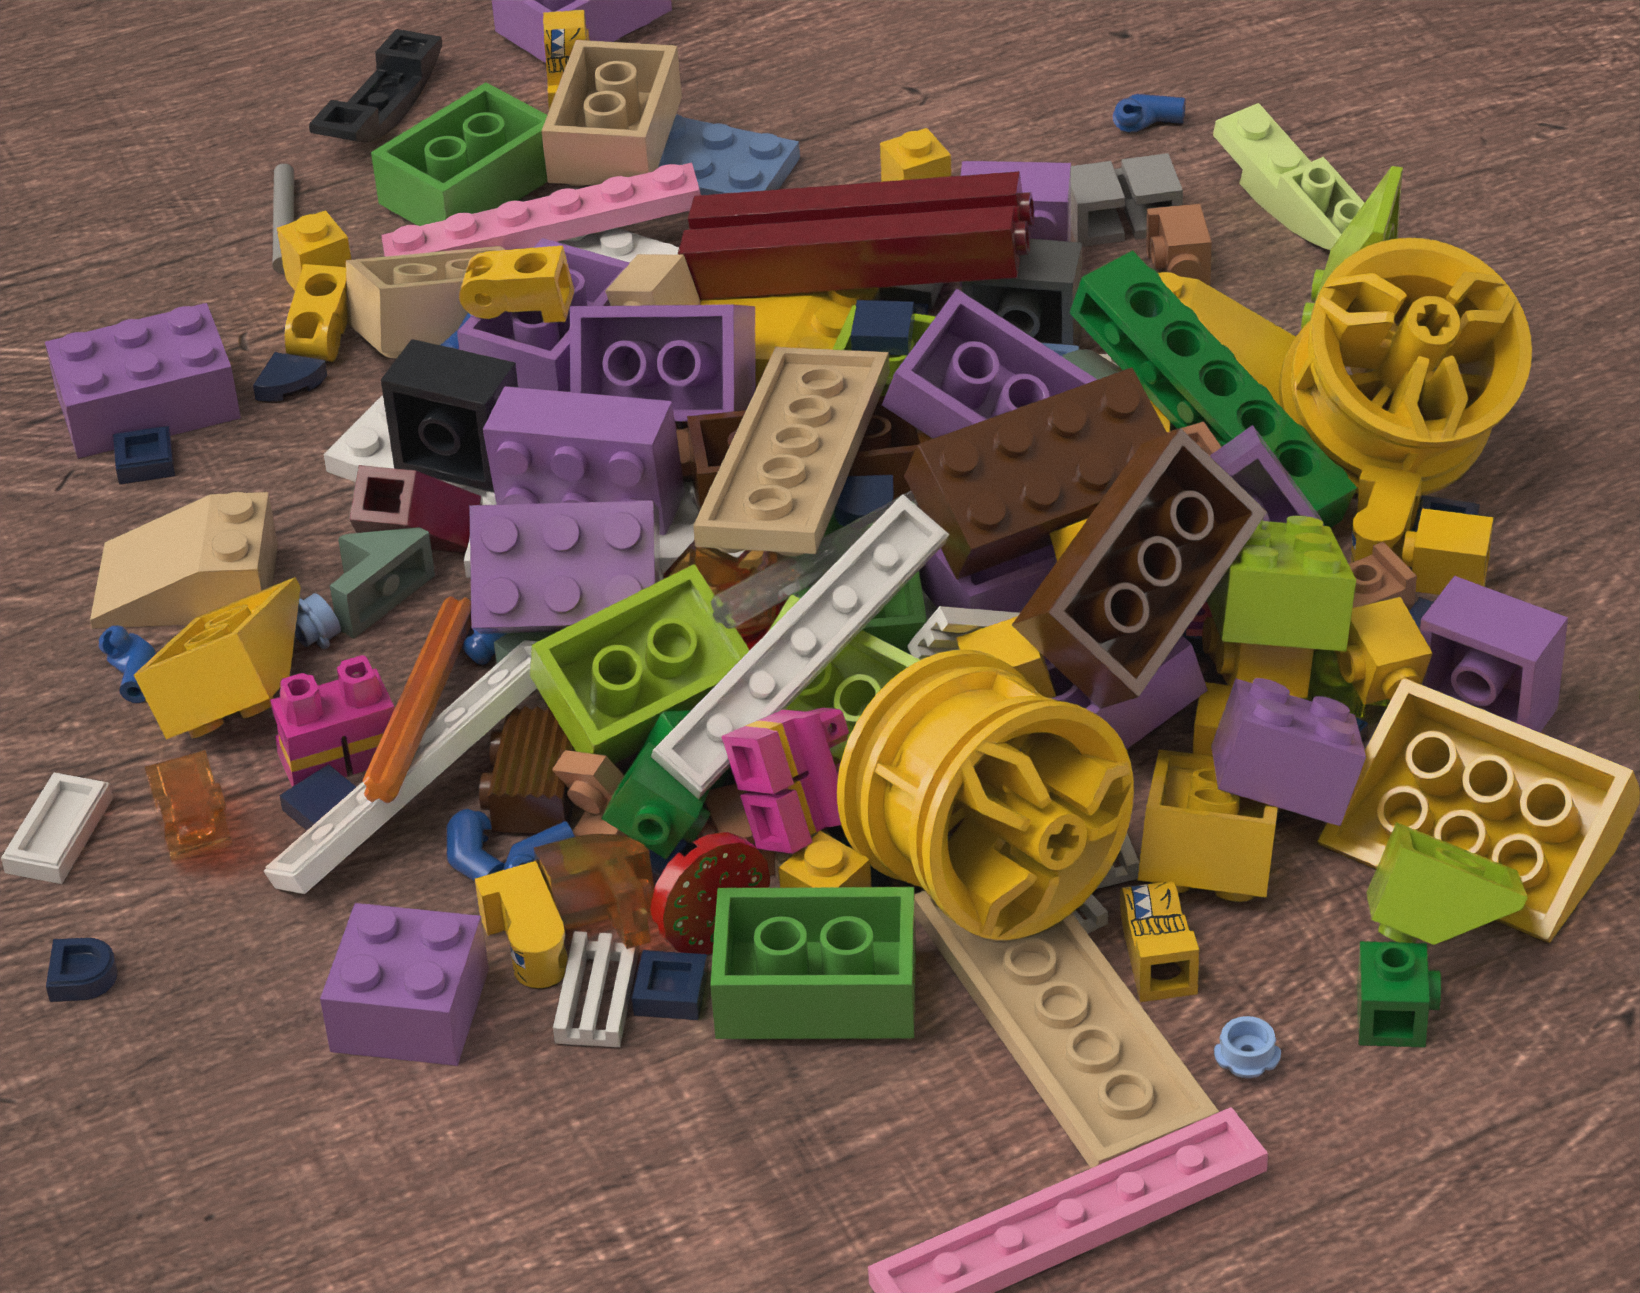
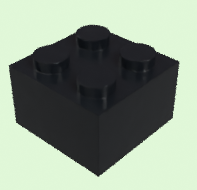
(438, 410)

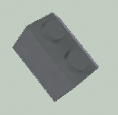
(1041, 294)

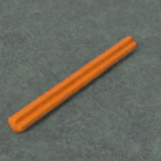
(418, 701)

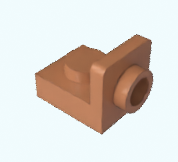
(591, 786)

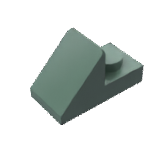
(379, 574)

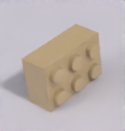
(611, 112)

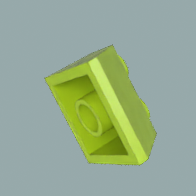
(1438, 889)

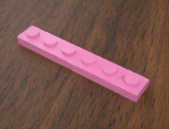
(555, 217)
(1079, 1212)

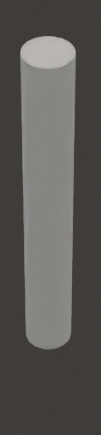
(282, 208)

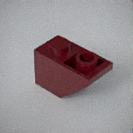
(412, 499)

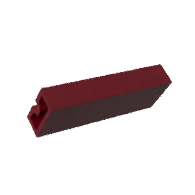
(858, 235)

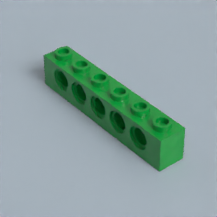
(1198, 377)

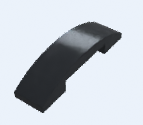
(389, 93)

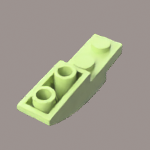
(1282, 180)

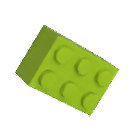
(1287, 588)

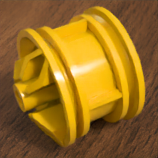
(1402, 315)
(1025, 824)

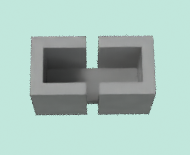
(1135, 186)

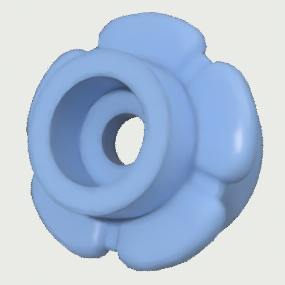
(316, 622)
(1247, 1047)

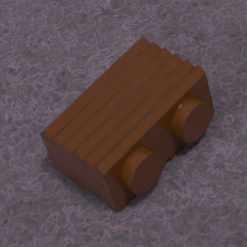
(523, 788)

